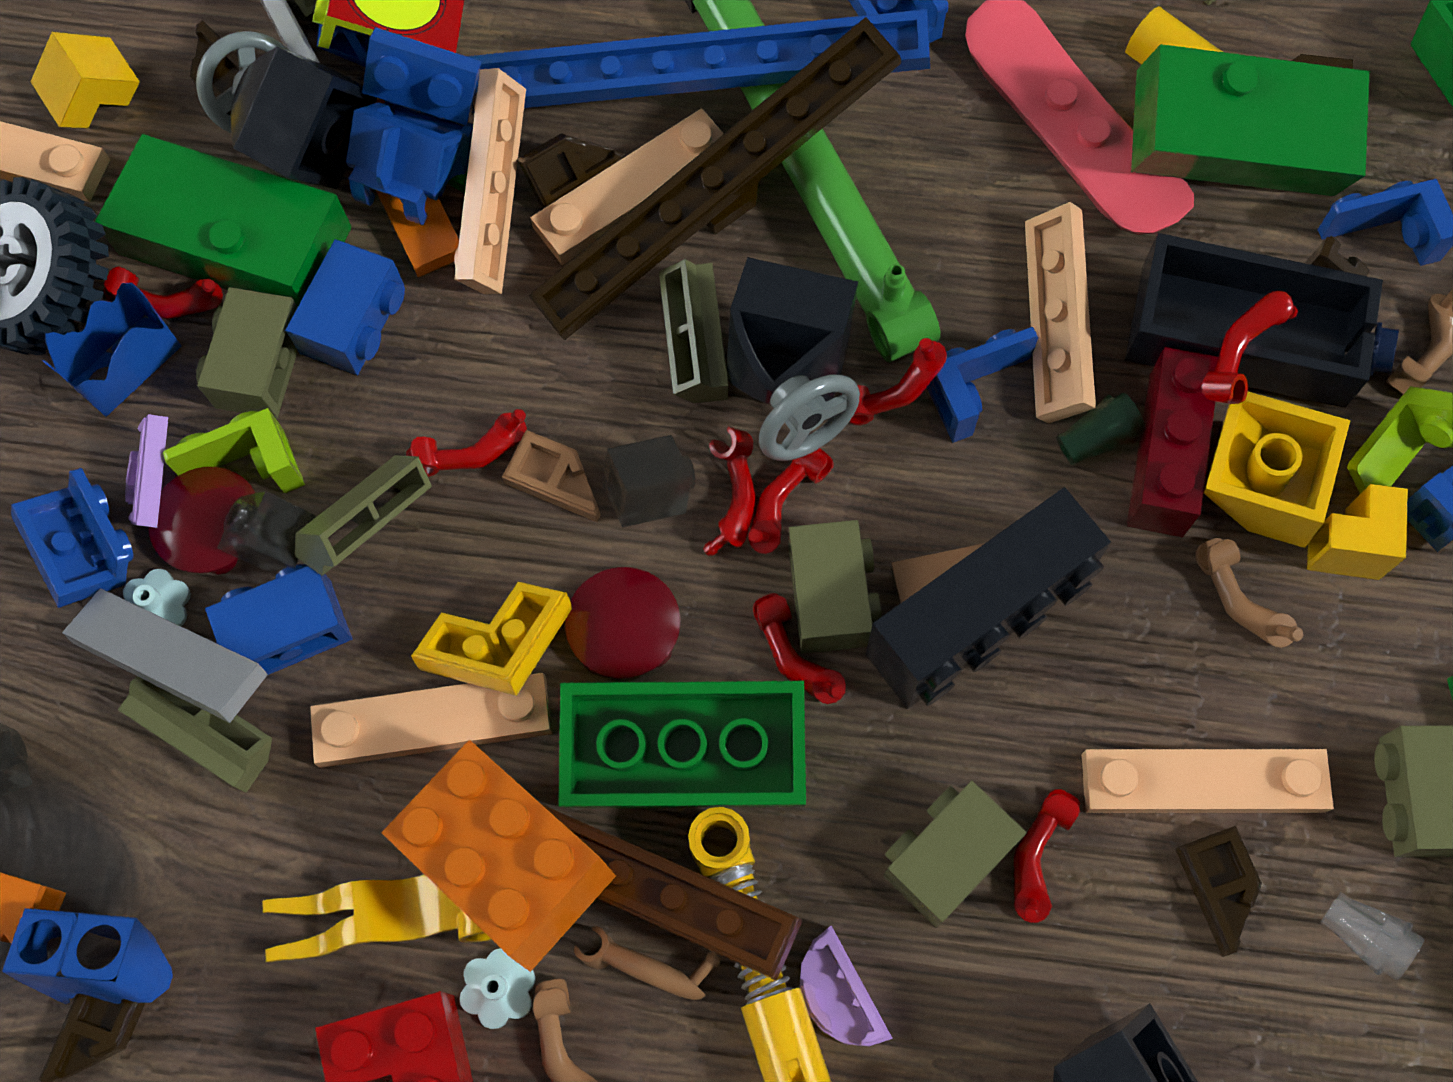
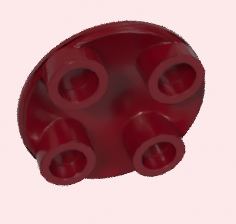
(194, 517)
(623, 623)

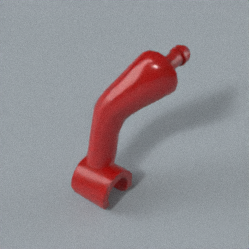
(198, 298)
(926, 364)
(1224, 382)
(499, 438)
(738, 518)
(767, 525)
(820, 682)
(1030, 890)

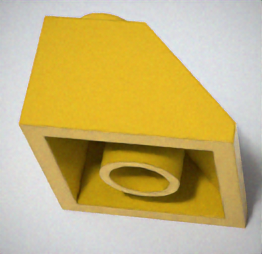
(1276, 467)

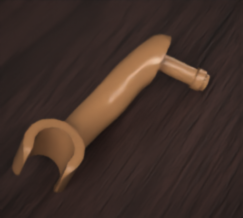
(1440, 349)
(1216, 559)
(647, 968)
(549, 1003)

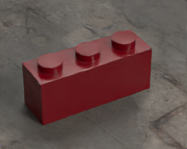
(1174, 446)

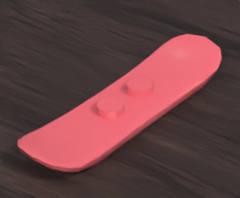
(1071, 117)

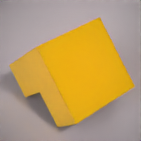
(80, 75)
(1365, 539)

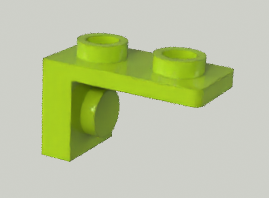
(1415, 419)
(245, 434)

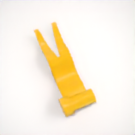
(381, 911)

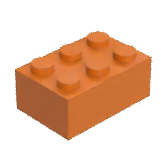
(499, 855)

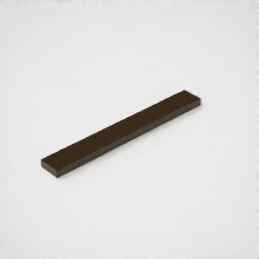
(716, 178)

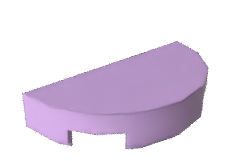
(146, 472)
(837, 995)

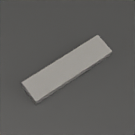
(166, 654)

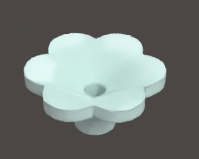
(164, 595)
(510, 999)

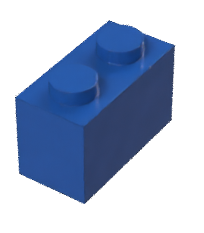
(346, 307)
(281, 619)

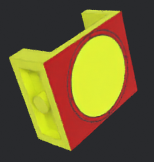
(422, 20)

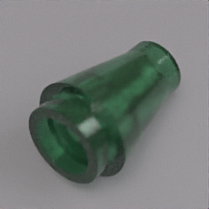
(1103, 429)

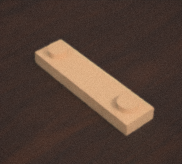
(51, 160)
(490, 182)
(606, 198)
(1060, 314)
(427, 721)
(1206, 781)

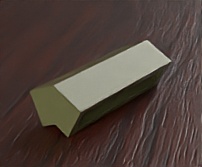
(693, 332)
(357, 505)
(226, 749)

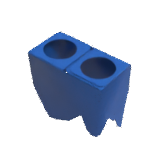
(132, 356)
(139, 965)

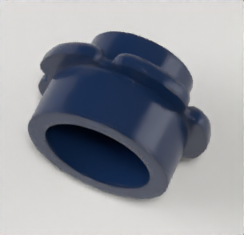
(1384, 349)

